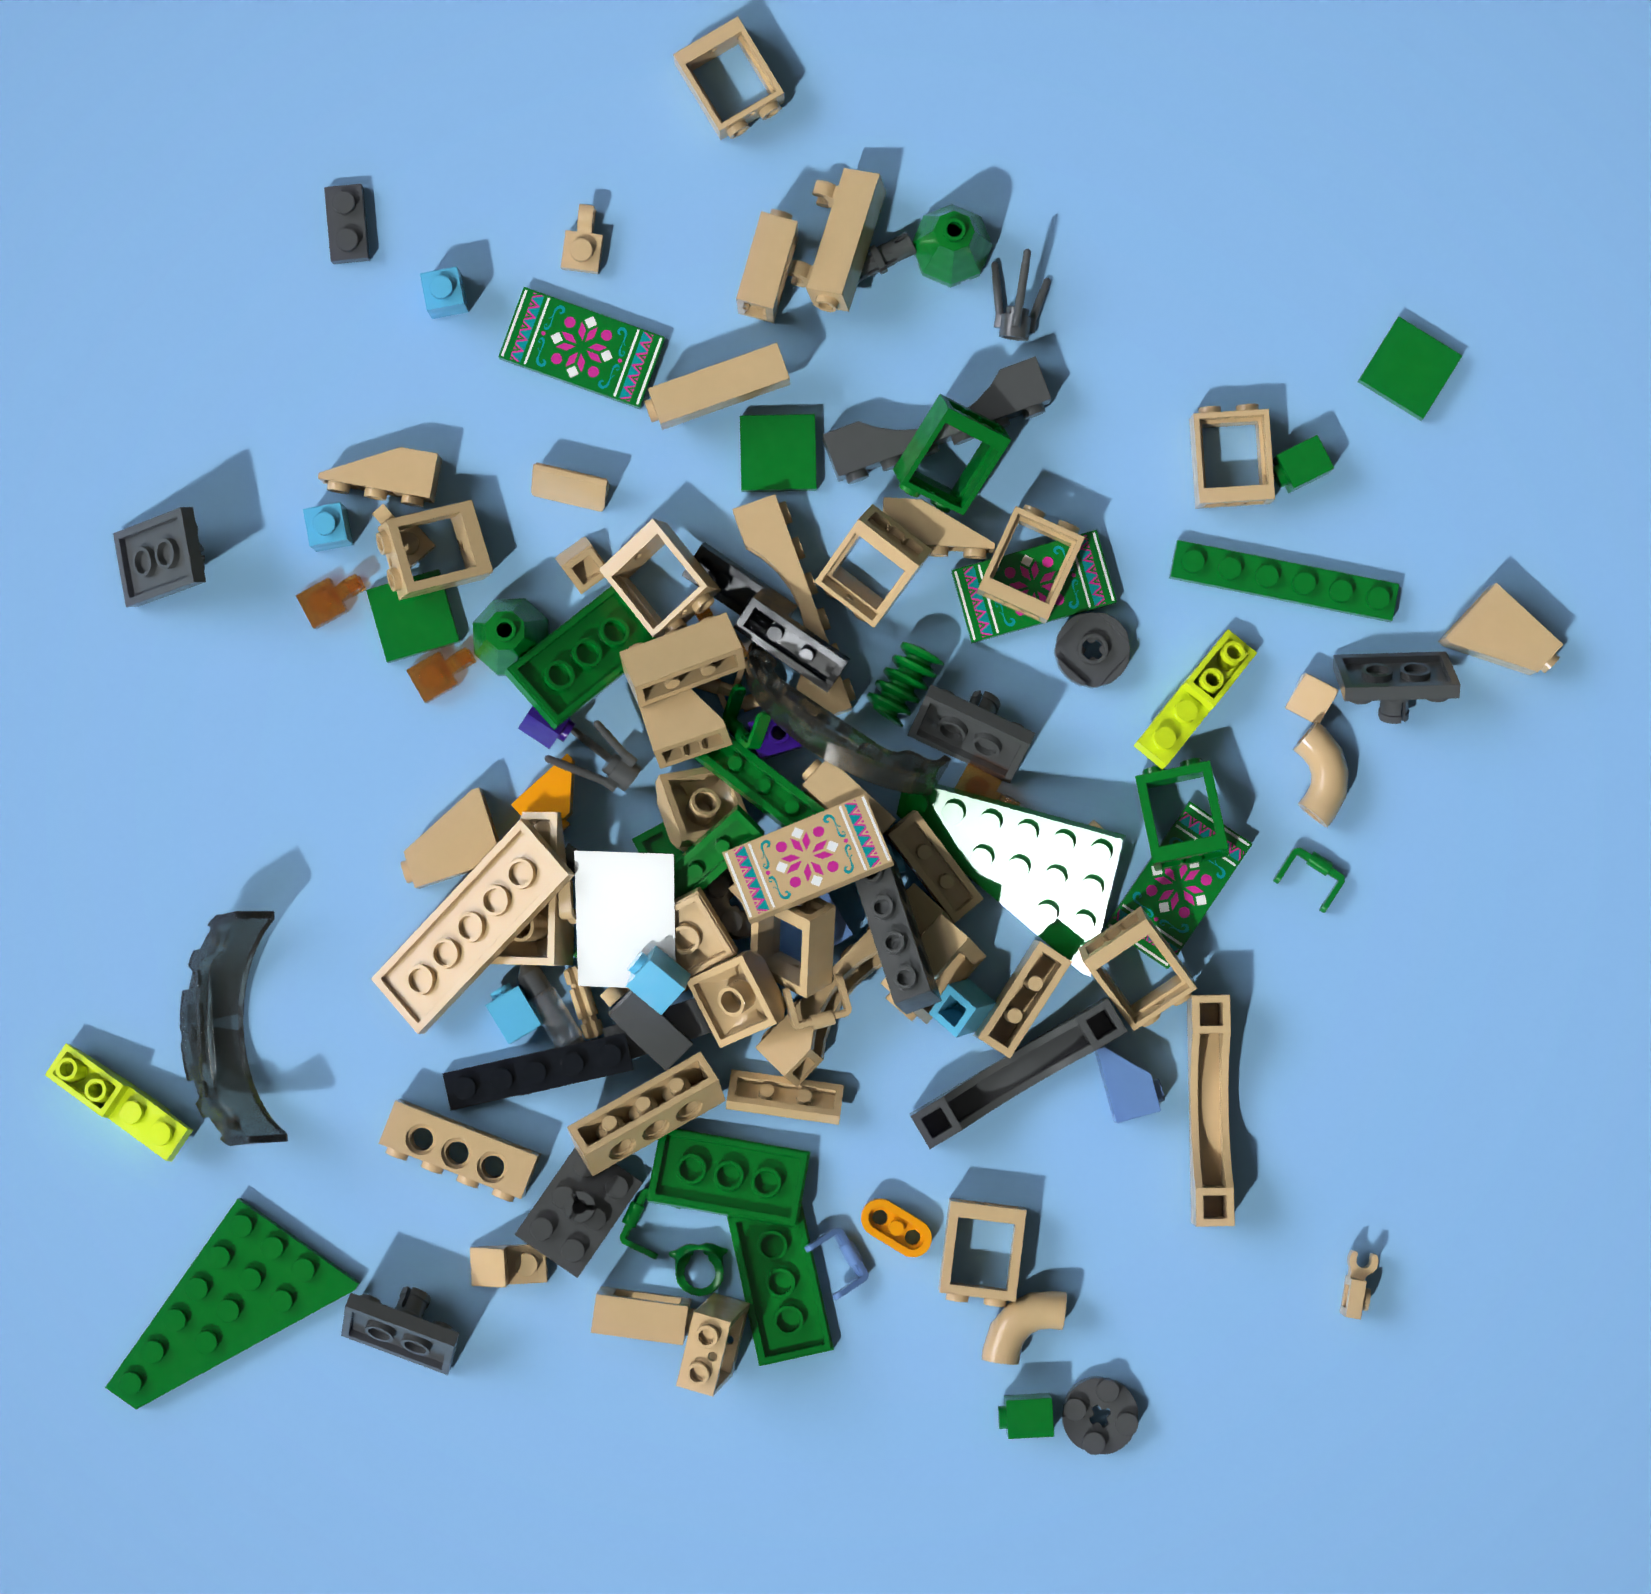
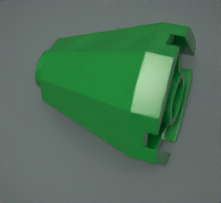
(951, 245)
(528, 630)

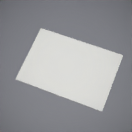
(620, 911)

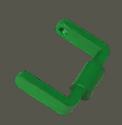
(737, 729)
(1318, 863)
(631, 1219)

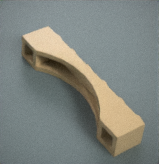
(767, 536)
(800, 1051)
(1209, 1110)

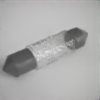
(549, 1007)

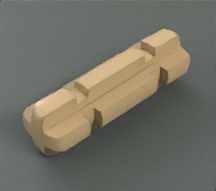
(583, 1004)

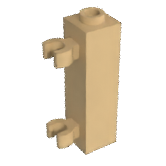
(845, 240)
(717, 386)

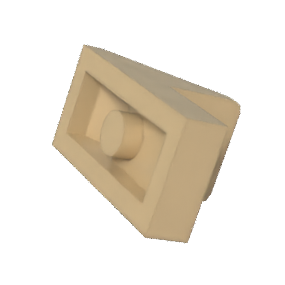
(507, 1265)

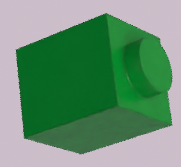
(1301, 464)
(1027, 1416)

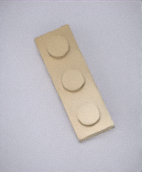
(933, 865)
(781, 1098)

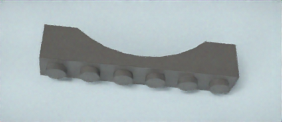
(862, 447)
(1013, 1075)

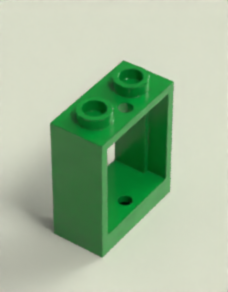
(960, 497)
(1188, 851)

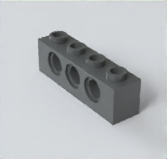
(898, 940)

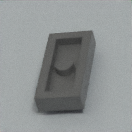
(347, 223)

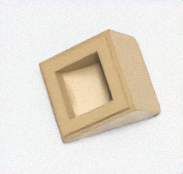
(581, 564)
(1311, 698)

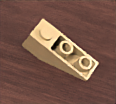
(396, 473)
(936, 528)

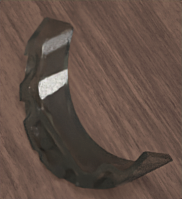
(834, 738)
(214, 1030)

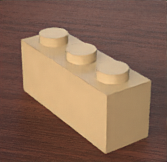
(682, 659)
(1022, 998)

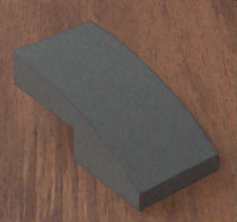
(650, 1030)

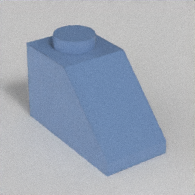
(1128, 1087)

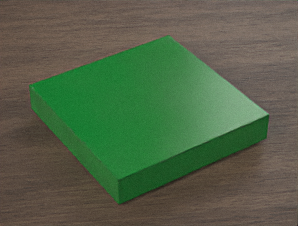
(1409, 368)
(778, 453)
(414, 623)

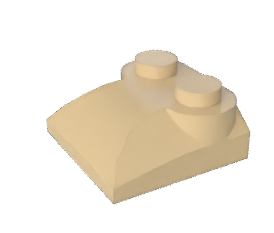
(693, 803)
(738, 997)

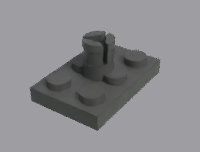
(159, 557)
(1396, 680)
(972, 731)
(577, 1212)
(401, 1329)

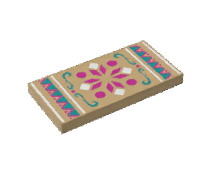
(808, 859)

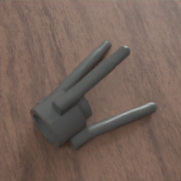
(1016, 323)
(620, 769)

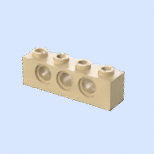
(646, 1113)
(400, 1143)

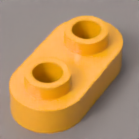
(896, 1226)

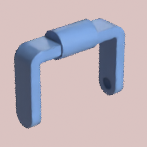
(851, 1255)

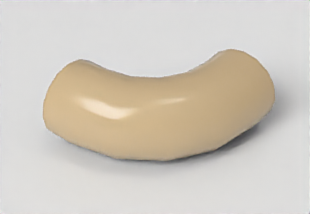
(1327, 772)
(1019, 1321)

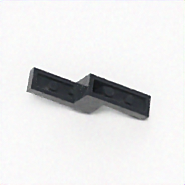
(768, 620)
(538, 1071)

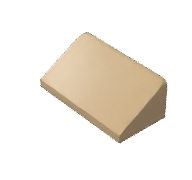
(569, 487)

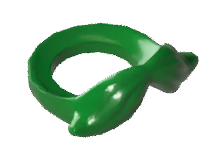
(682, 1257)

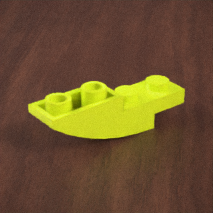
(1195, 699)
(119, 1101)

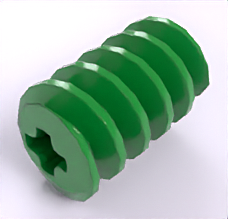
(903, 682)

